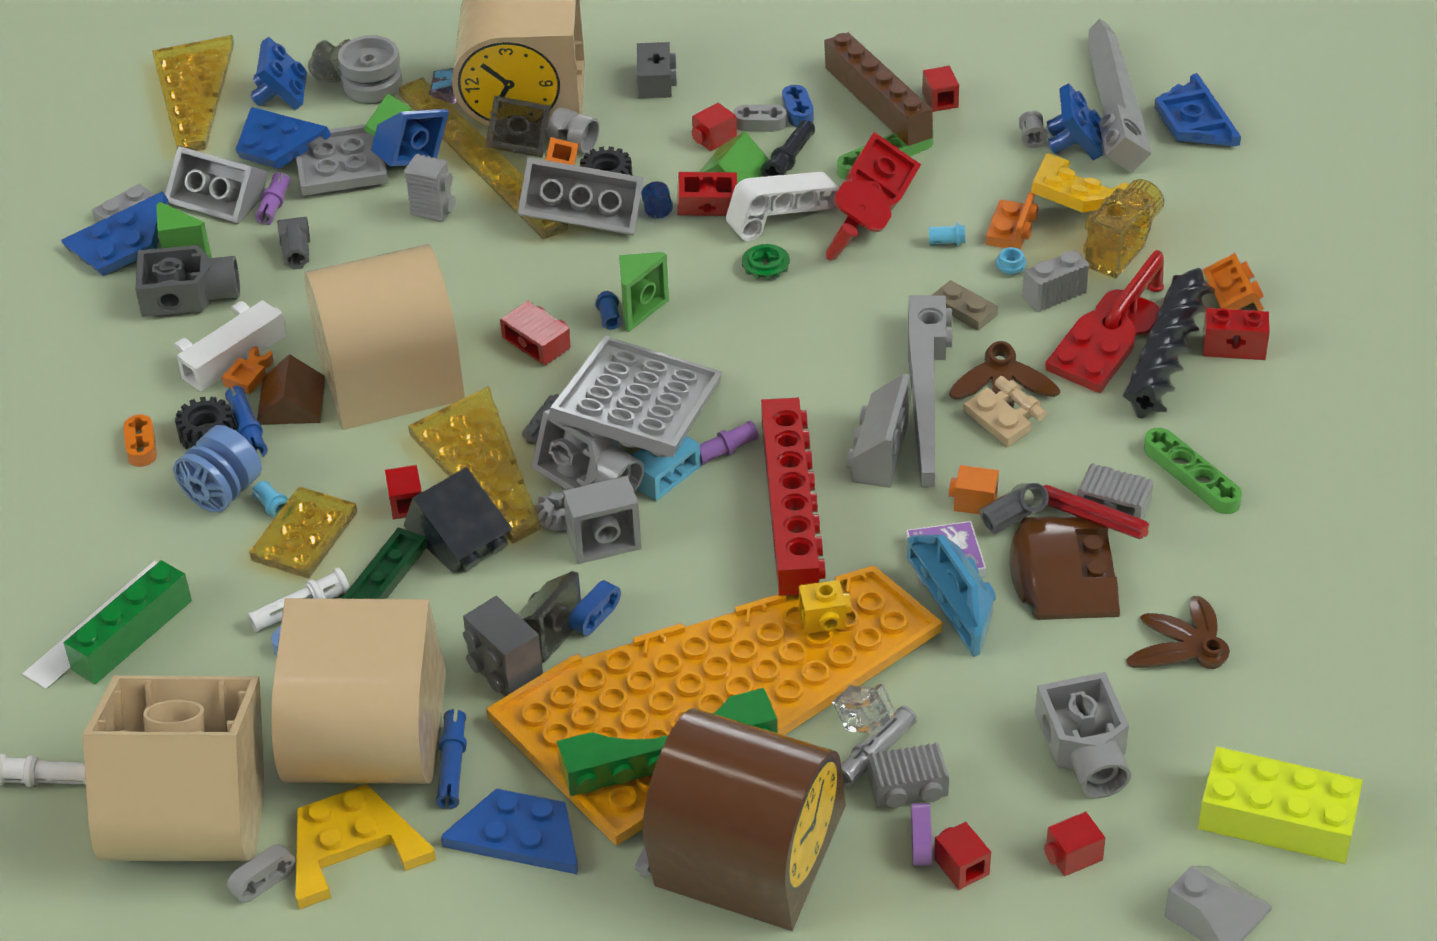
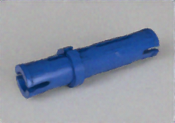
(245, 420)
(452, 746)

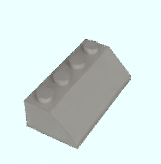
(580, 196)

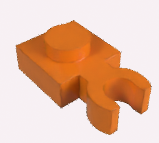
(248, 372)

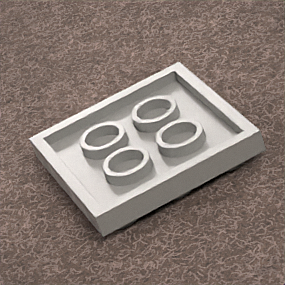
(340, 162)

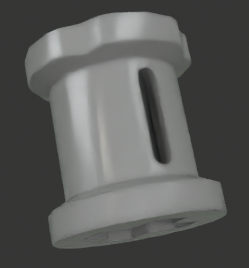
(1030, 130)

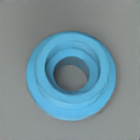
(1011, 261)

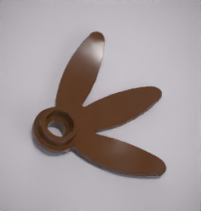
(1009, 368)
(1193, 643)

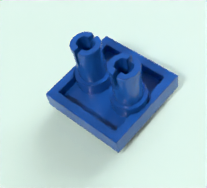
(278, 75)
(1075, 125)

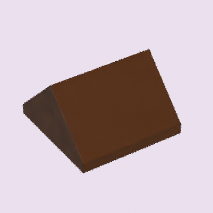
(291, 394)

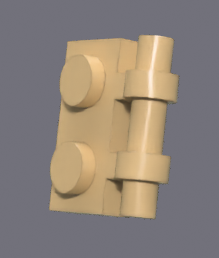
(999, 417)

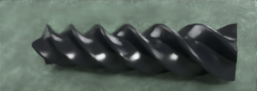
(1166, 341)

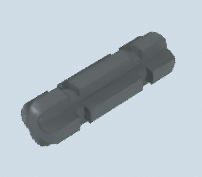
(531, 431)

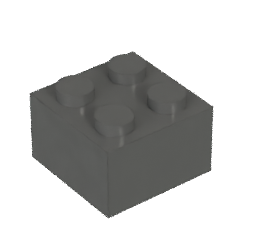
(501, 646)

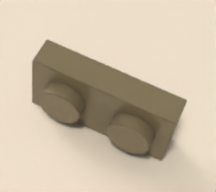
(967, 305)

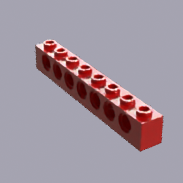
(790, 496)

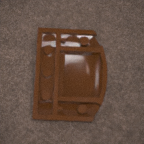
(1064, 568)

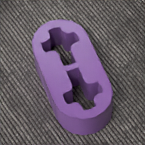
(921, 834)

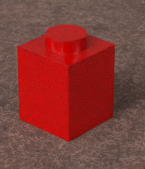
(940, 88)
(714, 126)
(402, 486)
(1074, 844)
(962, 855)

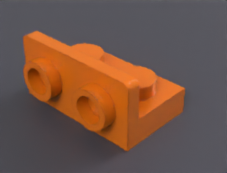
(1012, 223)
(1233, 283)

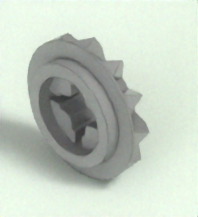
(546, 512)

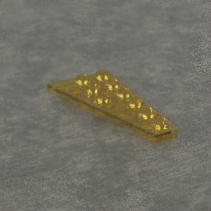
(192, 87)
(474, 438)

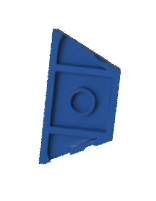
(1196, 115)
(276, 138)
(118, 238)
(517, 830)

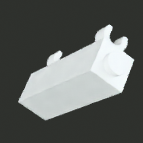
(214, 354)

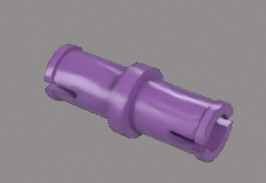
(272, 198)
(728, 441)

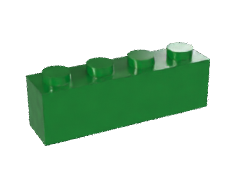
(127, 622)

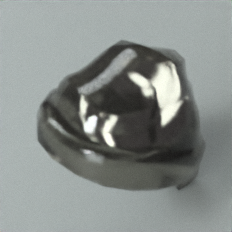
(324, 61)

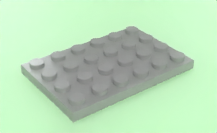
(636, 396)

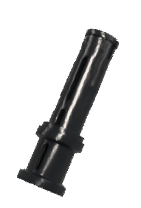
(784, 157)

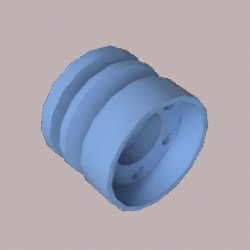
(217, 468)

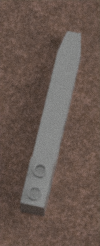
(1122, 121)
(926, 343)

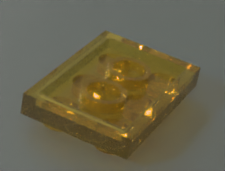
(303, 532)

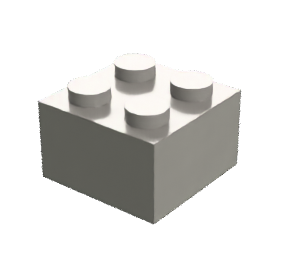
(602, 519)

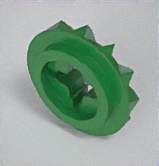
(775, 255)

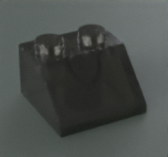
(518, 126)
(550, 611)

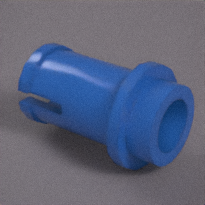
(608, 305)

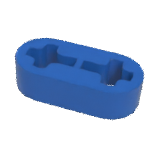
(801, 104)
(594, 608)

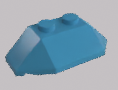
(954, 586)

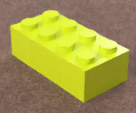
(1280, 804)

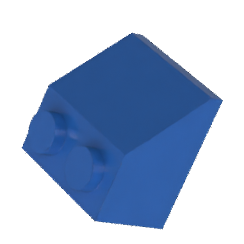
(409, 134)

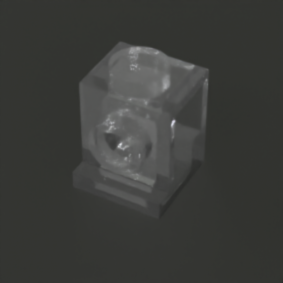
(864, 708)

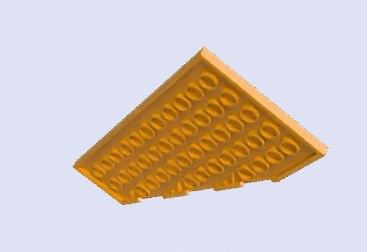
(664, 673)

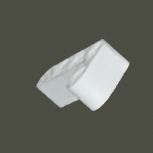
(774, 195)

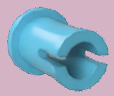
(947, 234)
(269, 498)

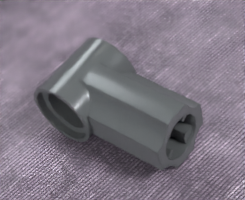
(294, 240)
(1012, 507)

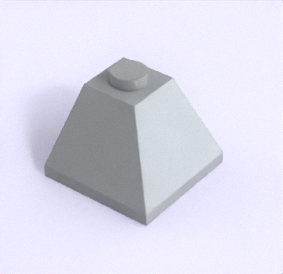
(1213, 906)

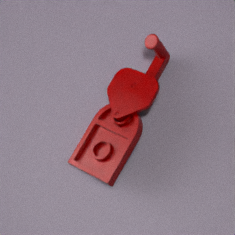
(871, 190)
(1107, 335)

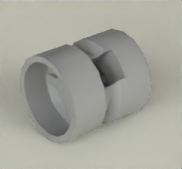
(575, 128)

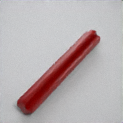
(1097, 513)

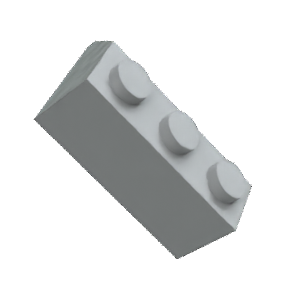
(214, 185)
(881, 434)

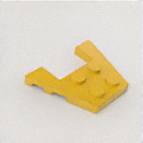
(1062, 186)
(346, 828)

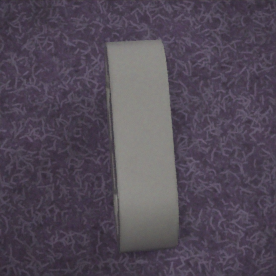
(760, 118)
(261, 873)

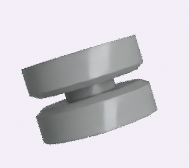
(370, 68)

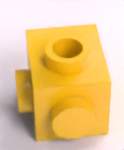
(823, 606)

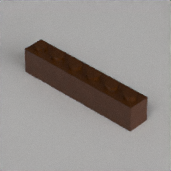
(878, 89)

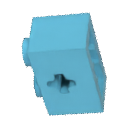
(665, 473)

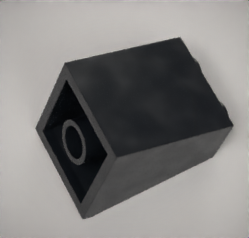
(458, 521)

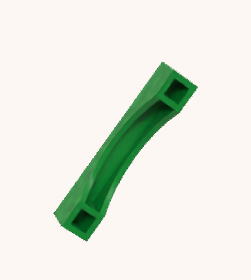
(603, 761)

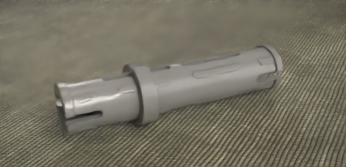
(880, 741)

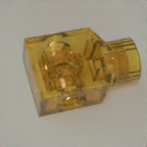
(1121, 227)

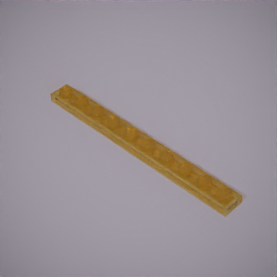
(472, 149)

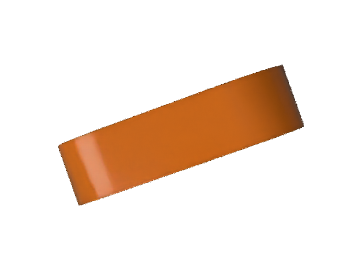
(135, 441)

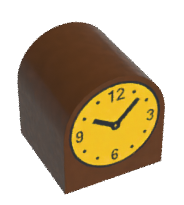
(741, 816)

